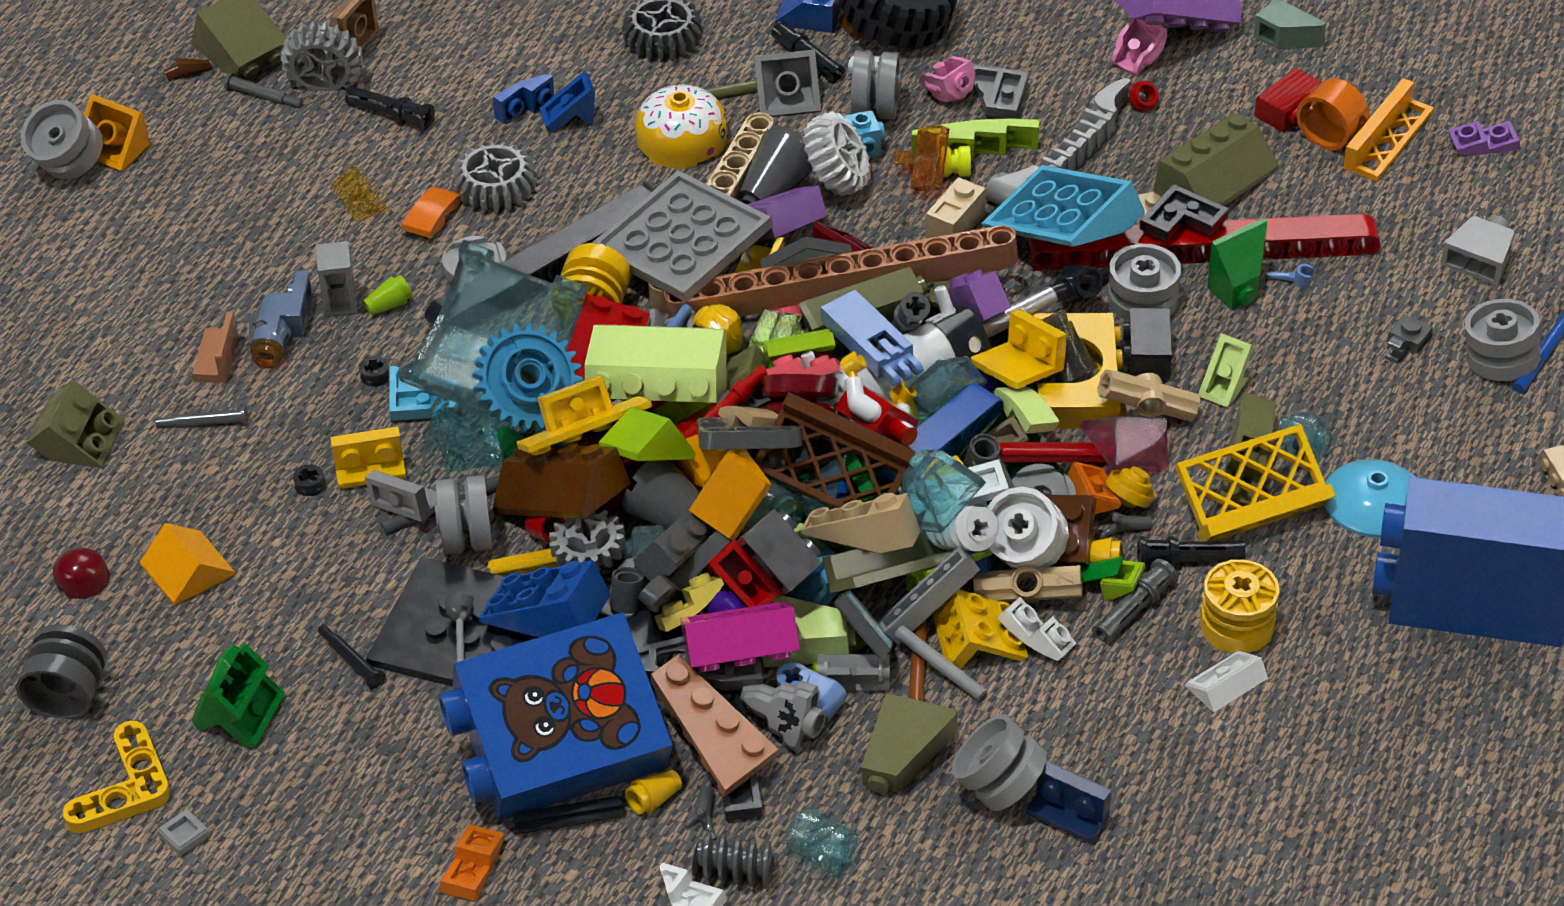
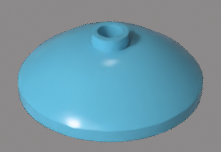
(1362, 492)

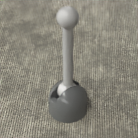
(459, 608)

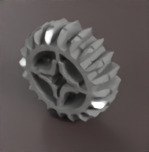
(324, 49)
(494, 177)

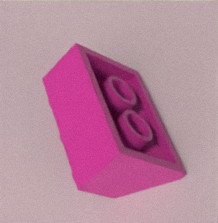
(740, 635)

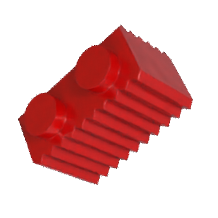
(1280, 101)

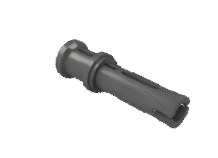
(910, 313)
(1145, 593)

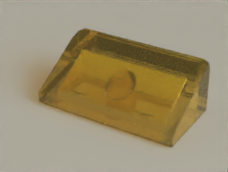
(358, 194)

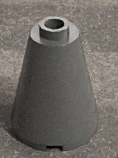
(776, 165)
(660, 494)

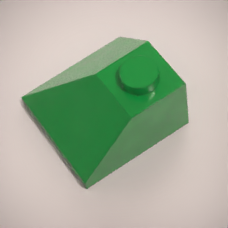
(1238, 264)

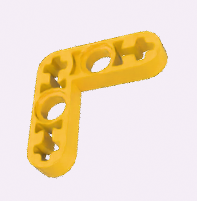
(133, 790)

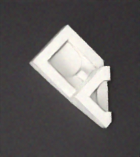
(685, 892)

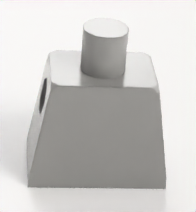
(1480, 248)

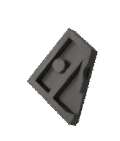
(1000, 90)

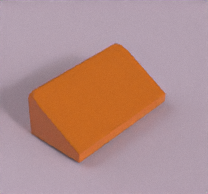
(1092, 481)

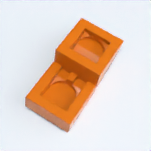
(429, 212)
(472, 863)

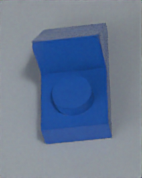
(572, 100)

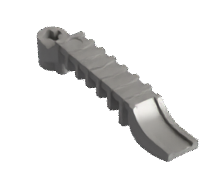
(1089, 135)

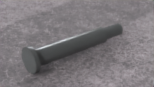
(261, 91)
(204, 418)

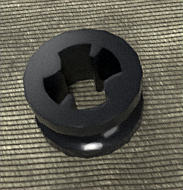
(373, 363)
(314, 474)

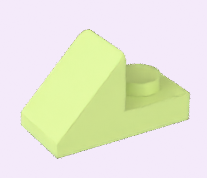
(1226, 371)

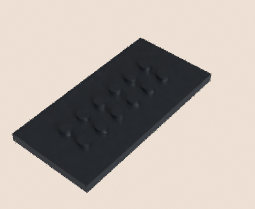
(423, 640)

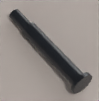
(352, 657)

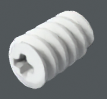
(971, 530)

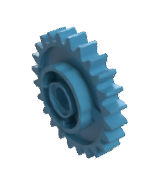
(501, 373)

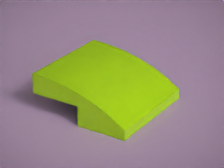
(797, 344)

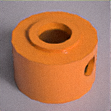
(1334, 115)

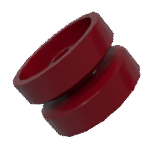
(807, 386)

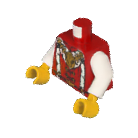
(875, 410)

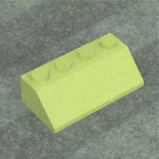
(659, 362)

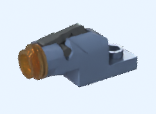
(278, 320)

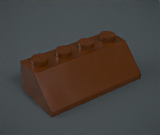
(561, 482)

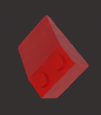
(600, 311)

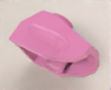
(1138, 45)
(951, 79)

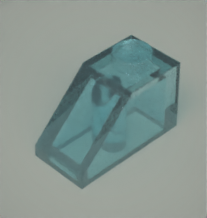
(945, 381)

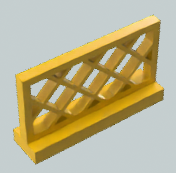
(1256, 513)

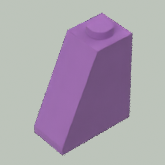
(791, 210)

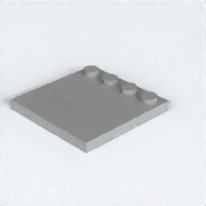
(684, 234)

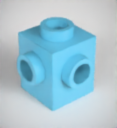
(870, 131)

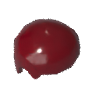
(81, 573)

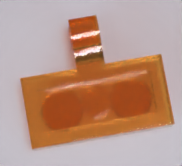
(927, 160)

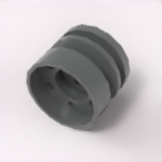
(61, 672)

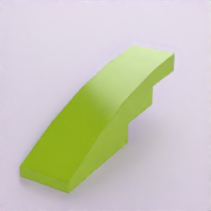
(990, 135)

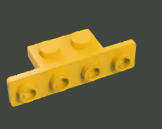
(576, 411)

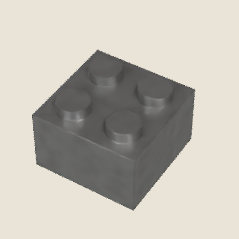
(780, 550)

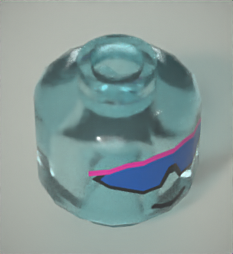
(1314, 428)

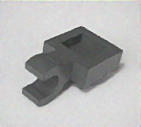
(1407, 335)

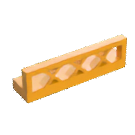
(1379, 125)

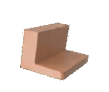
(216, 352)

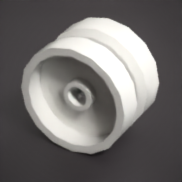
(1042, 540)

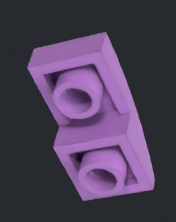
(1474, 140)

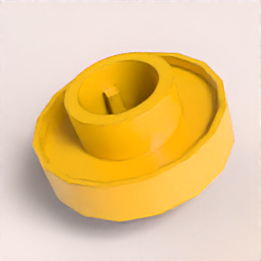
(1132, 487)

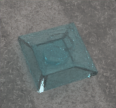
(938, 488)

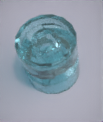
(816, 829)

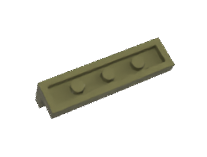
(865, 567)

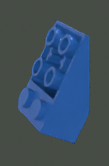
(548, 599)

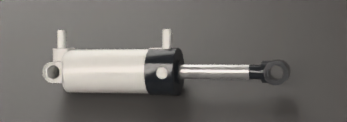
(960, 333)

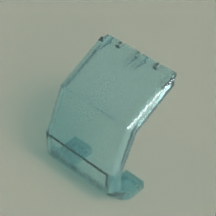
(478, 305)

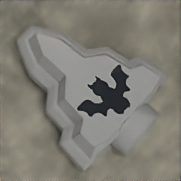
(788, 711)

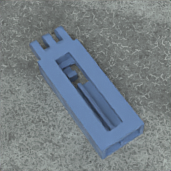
(857, 322)

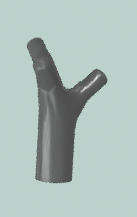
(1124, 523)
(703, 810)

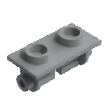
(856, 671)

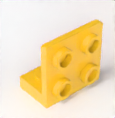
(1030, 354)
(971, 624)

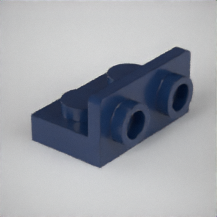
(1070, 802)

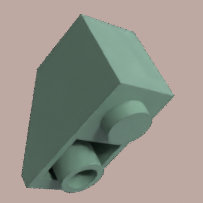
(1288, 27)

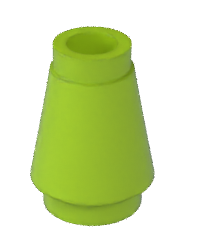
(388, 295)

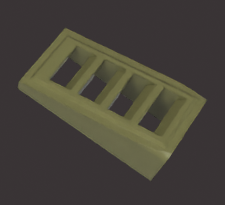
(744, 364)

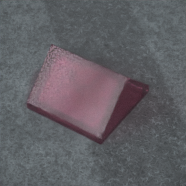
(1130, 441)

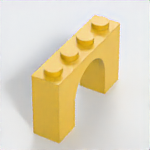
(1080, 400)

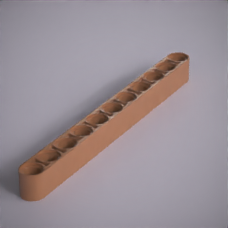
(799, 281)

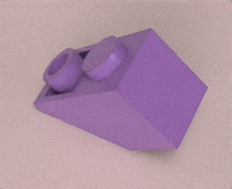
(979, 293)

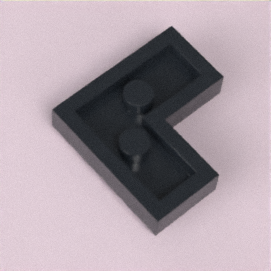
(1179, 208)

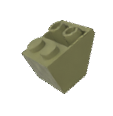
(75, 428)

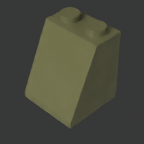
(238, 37)

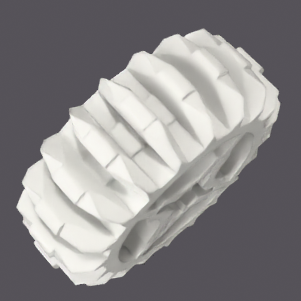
(837, 153)

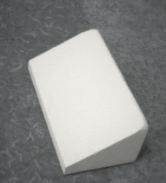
(1228, 679)

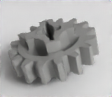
(588, 539)

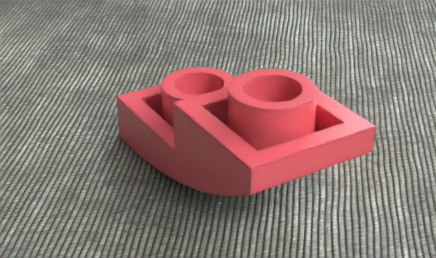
(819, 366)

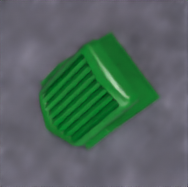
(239, 696)

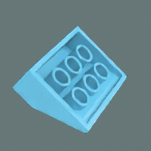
(1069, 207)

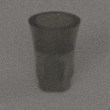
(1077, 358)

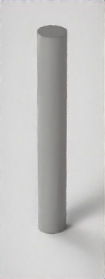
(940, 662)

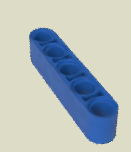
(954, 424)

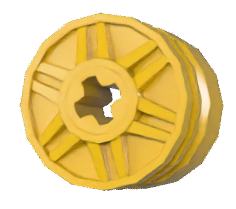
(600, 269)
(1239, 606)

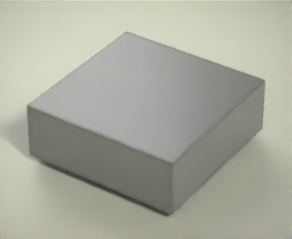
(183, 832)

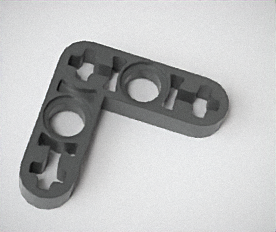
(716, 434)
(667, 590)

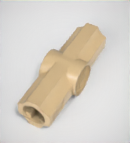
(1148, 395)
(1051, 583)

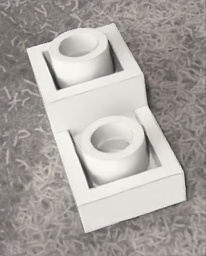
(1046, 638)

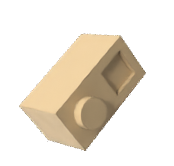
(956, 209)

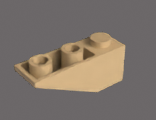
(872, 525)

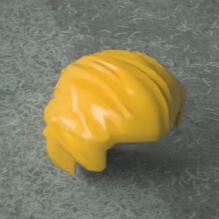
(722, 317)

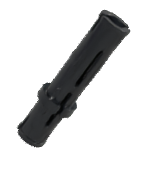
(800, 42)

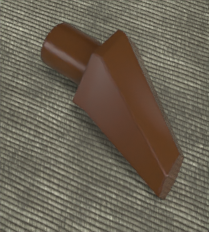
(187, 68)

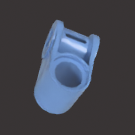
(831, 692)

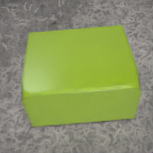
(1124, 581)

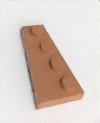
(720, 733)

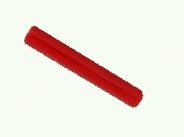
(1049, 452)

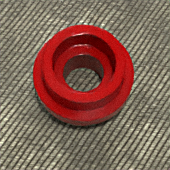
(1149, 90)

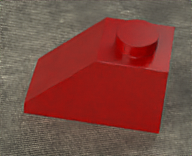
(743, 576)

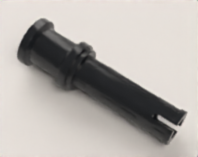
(400, 109)
(1188, 551)

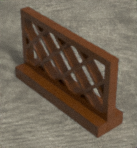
(839, 432)

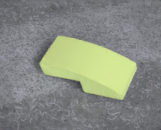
(1029, 409)

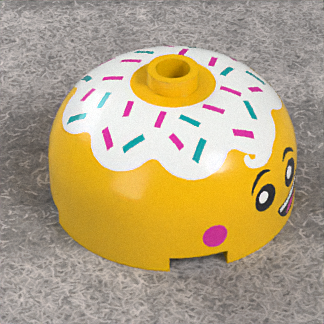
(681, 126)

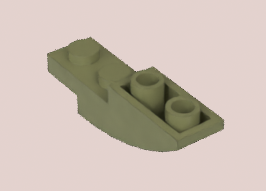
(1252, 420)

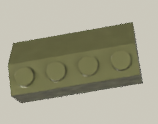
(1219, 161)

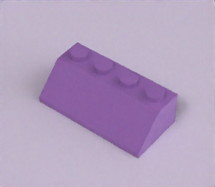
(1179, 13)

